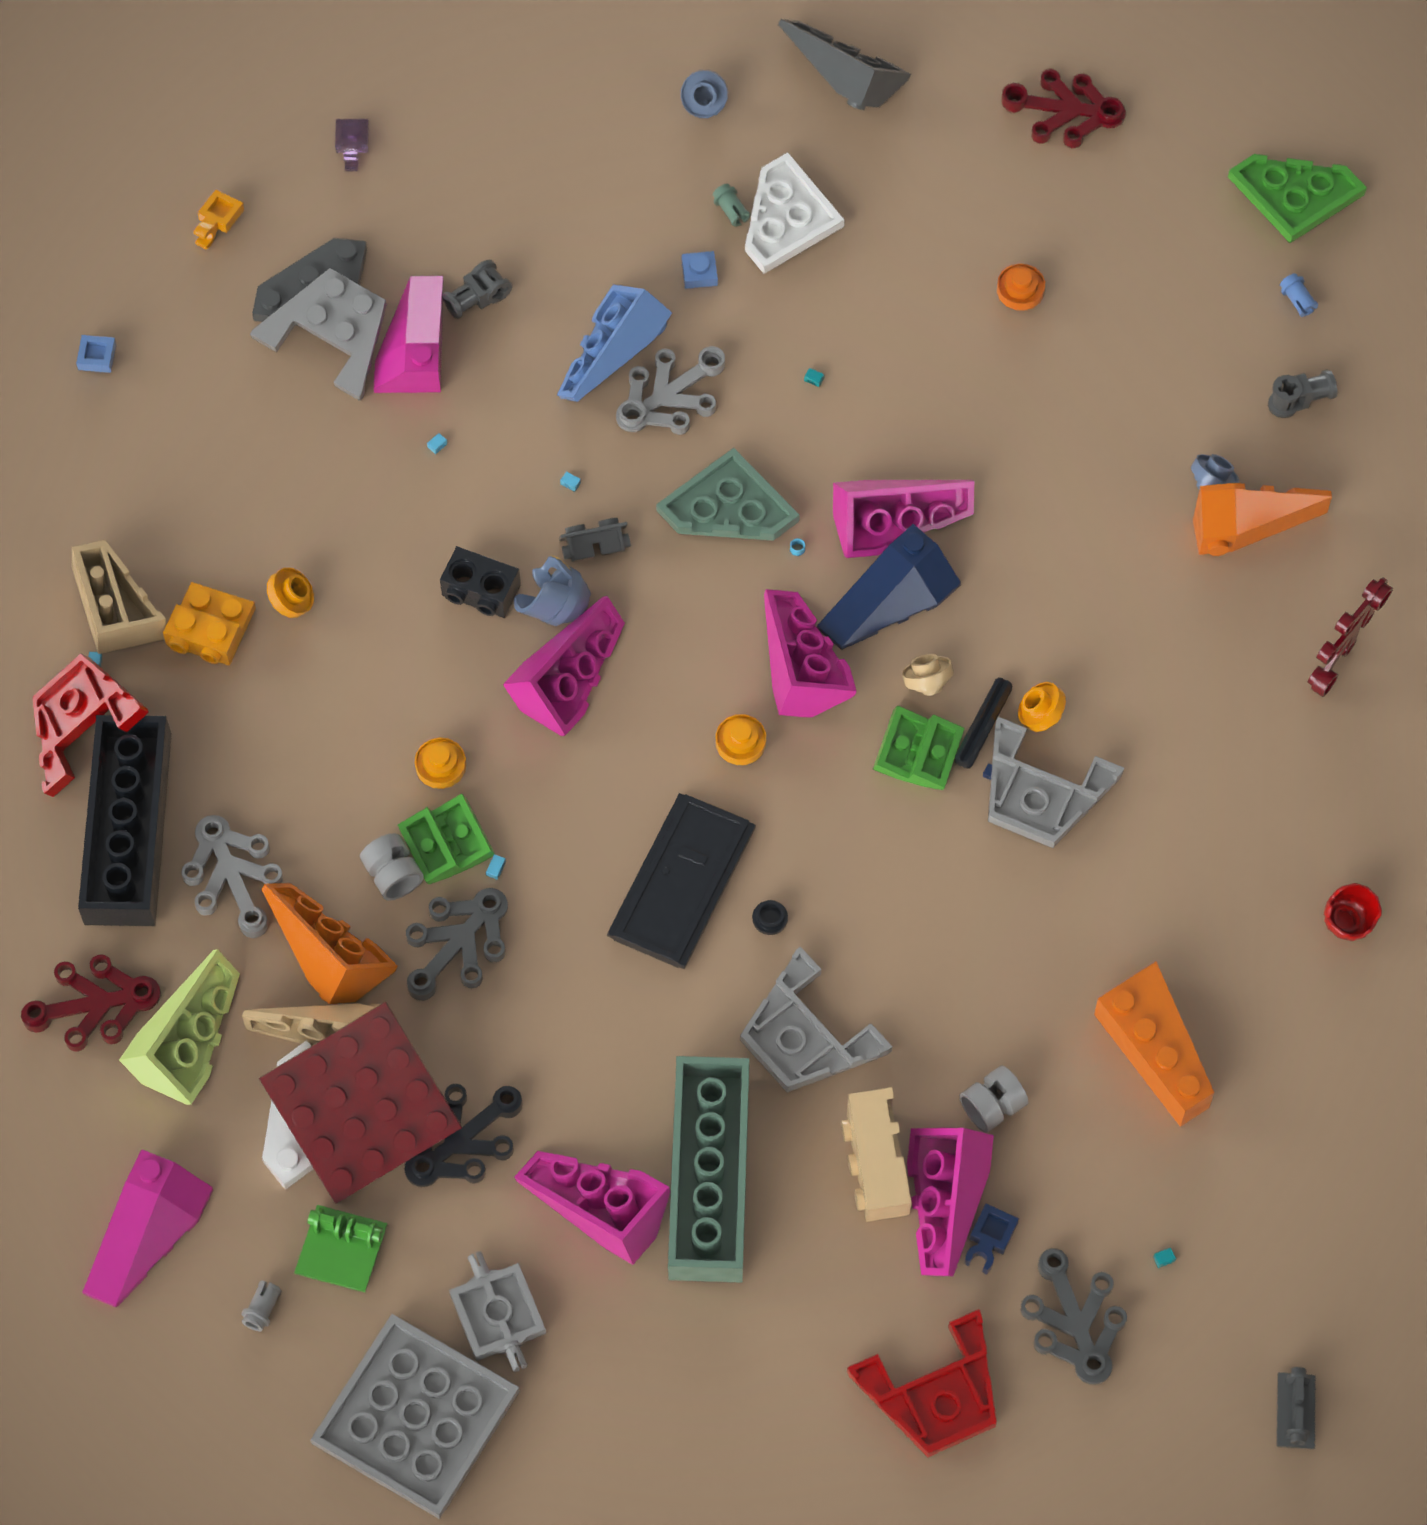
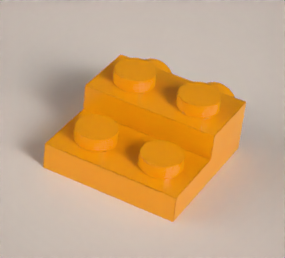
(208, 624)

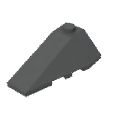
(851, 74)

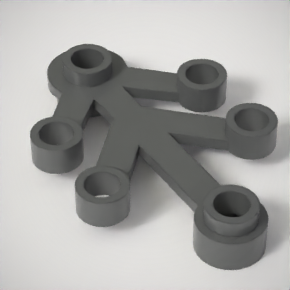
(458, 937)
(1075, 1322)

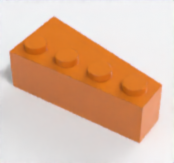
(1156, 1042)

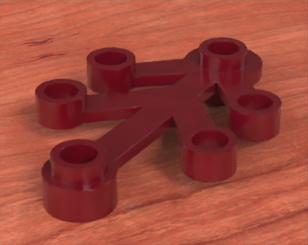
(1067, 107)
(1348, 625)
(96, 1003)

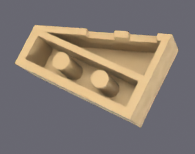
(112, 601)
(876, 1155)

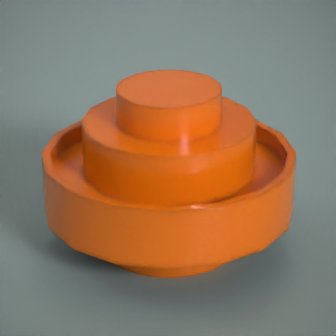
(1020, 286)

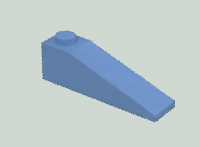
(624, 326)

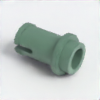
(726, 198)

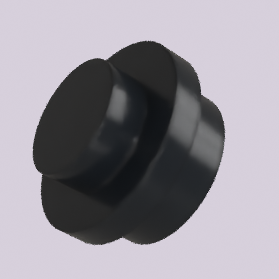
(770, 917)

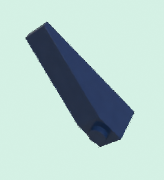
(900, 583)

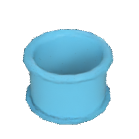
(797, 552)

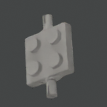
(497, 1311)

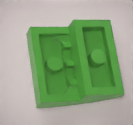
(918, 748)
(446, 839)

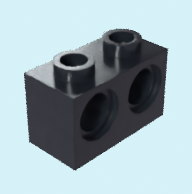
(483, 575)

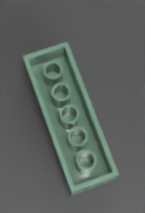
(709, 1169)

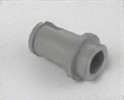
(261, 1306)

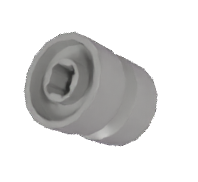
(392, 868)
(993, 1099)

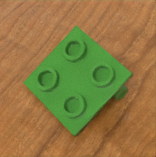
(340, 1248)

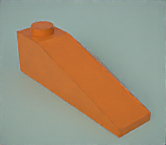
(1234, 517)
(329, 955)

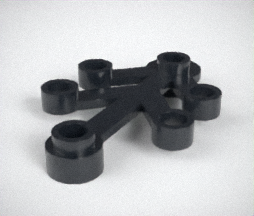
(463, 1143)

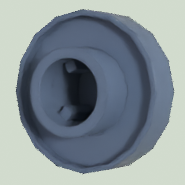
(704, 93)
(1213, 470)

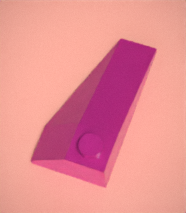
(413, 344)
(879, 511)
(802, 663)
(560, 675)
(949, 1180)
(607, 1204)
(149, 1218)

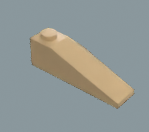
(305, 1022)

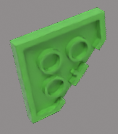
(1295, 192)

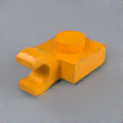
(217, 213)

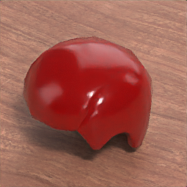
(1352, 912)

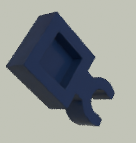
(992, 1234)

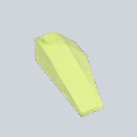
(179, 1039)

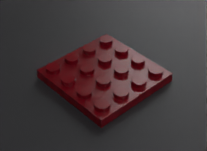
(360, 1102)

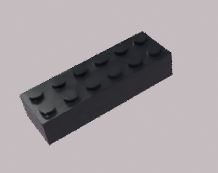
(125, 823)

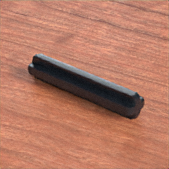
(983, 723)

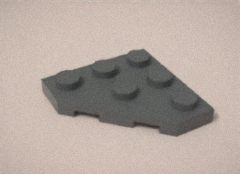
(338, 254)

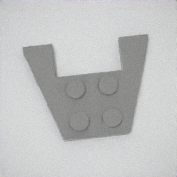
(338, 314)
(1035, 800)
(794, 1042)

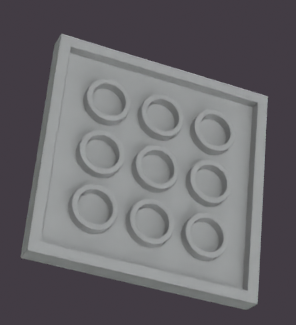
(415, 1416)

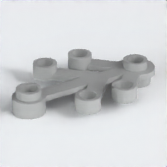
(669, 394)
(229, 869)

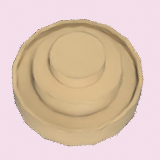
(928, 673)

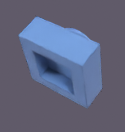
(699, 270)
(96, 353)

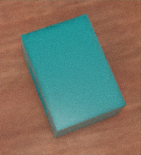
(814, 377)
(1164, 1257)

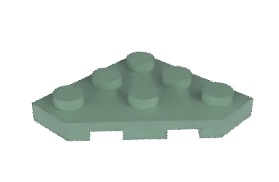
(728, 502)

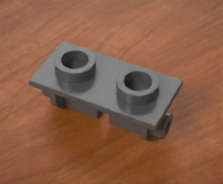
(581, 541)
(1296, 1409)

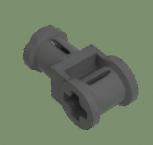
(480, 287)
(1299, 392)

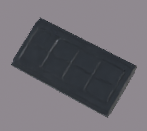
(681, 881)

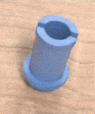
(1298, 294)

